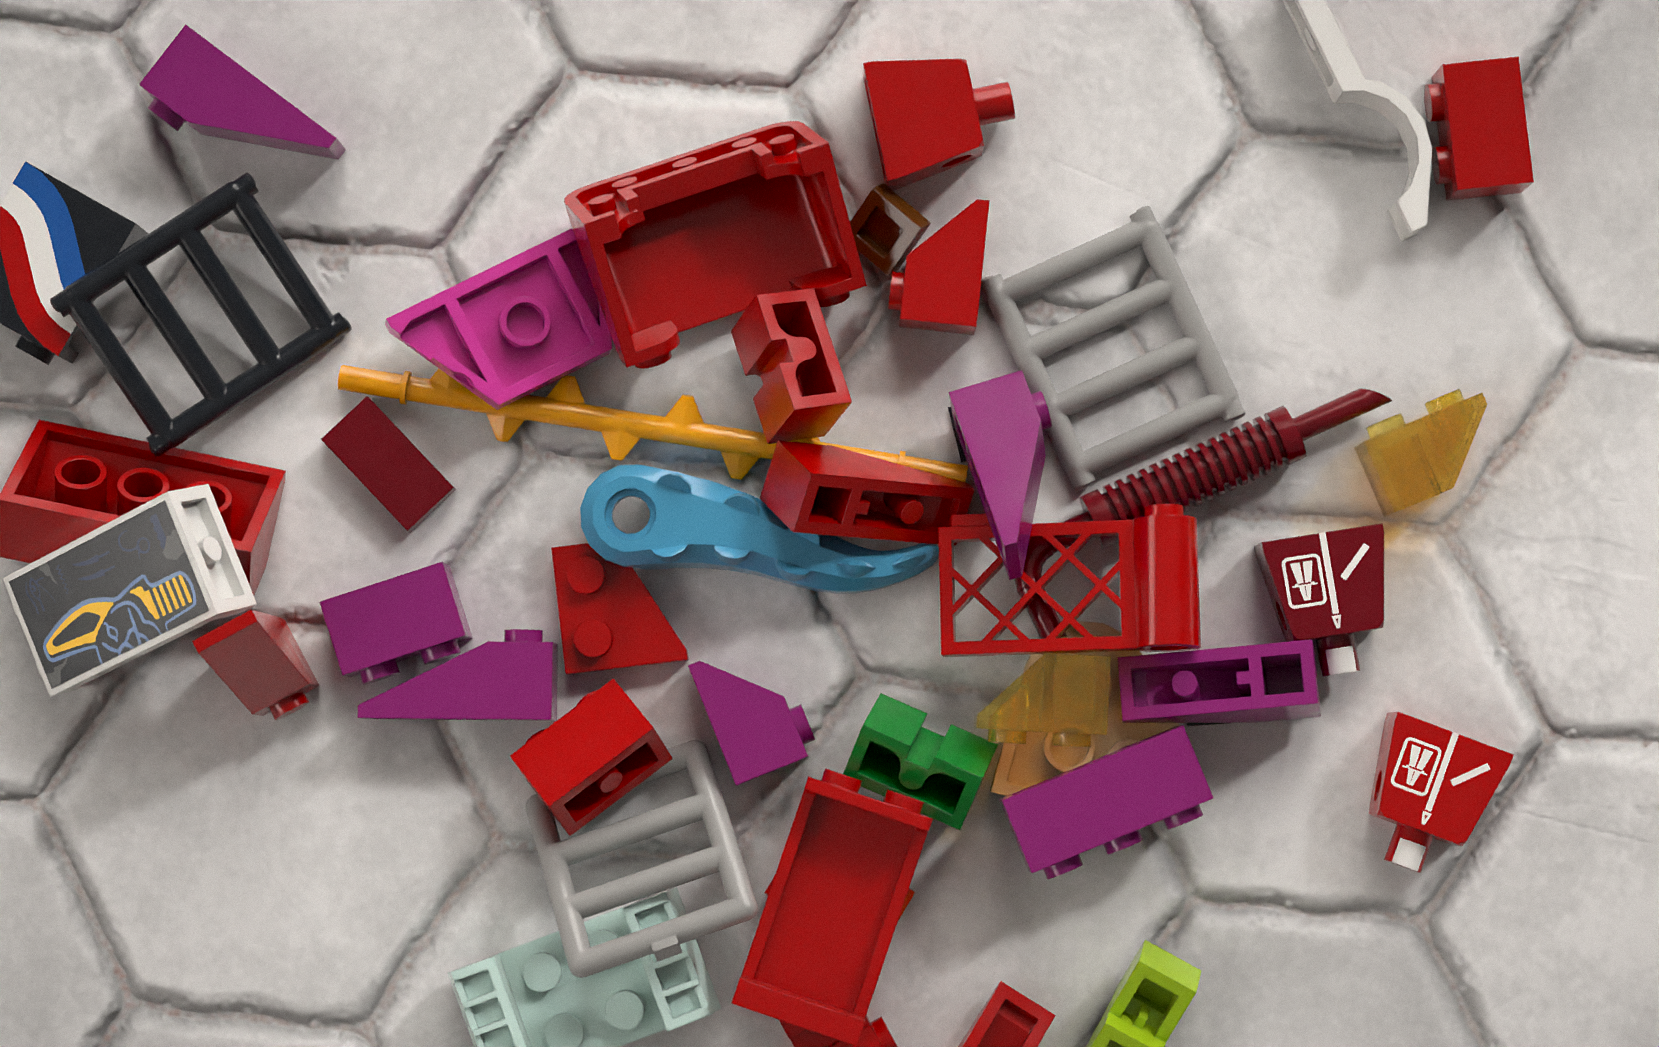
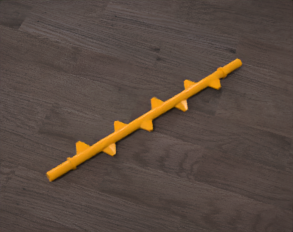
(618, 427)

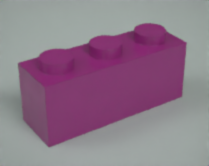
(1107, 802)

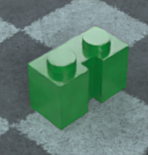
(918, 763)

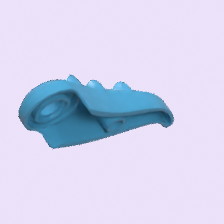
(726, 529)

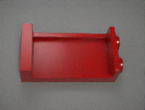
(833, 907)

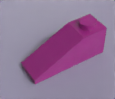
(223, 100)
(1006, 455)
(486, 683)
(1221, 684)

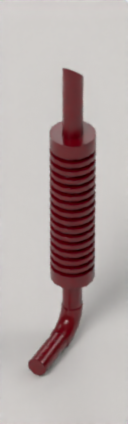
(1198, 476)

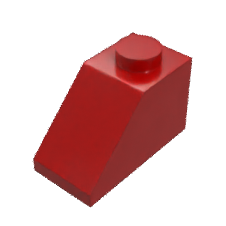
(944, 276)

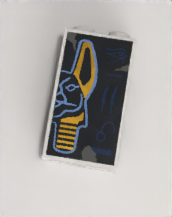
(128, 588)

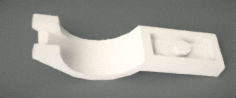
(1347, 85)

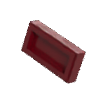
(388, 464)

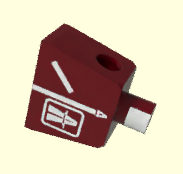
(1327, 590)

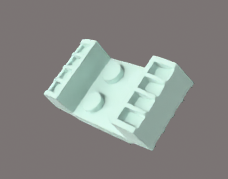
(537, 1002)

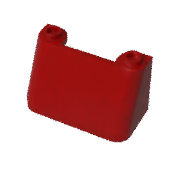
(712, 233)

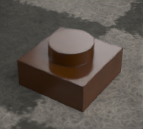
(887, 228)

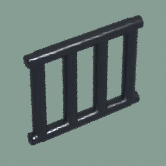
(132, 267)

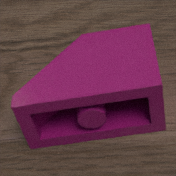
(751, 723)

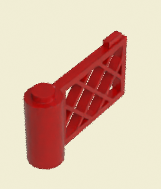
(1155, 586)

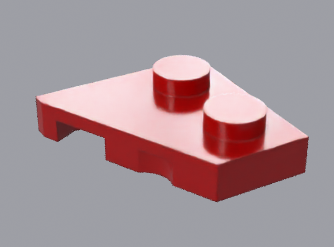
(608, 615)

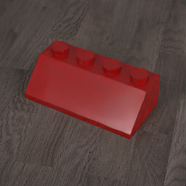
(85, 478)

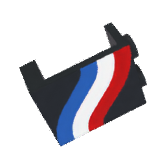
(46, 244)

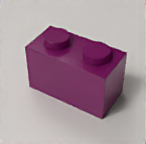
(396, 622)

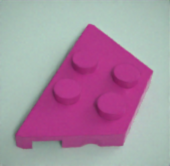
(512, 324)

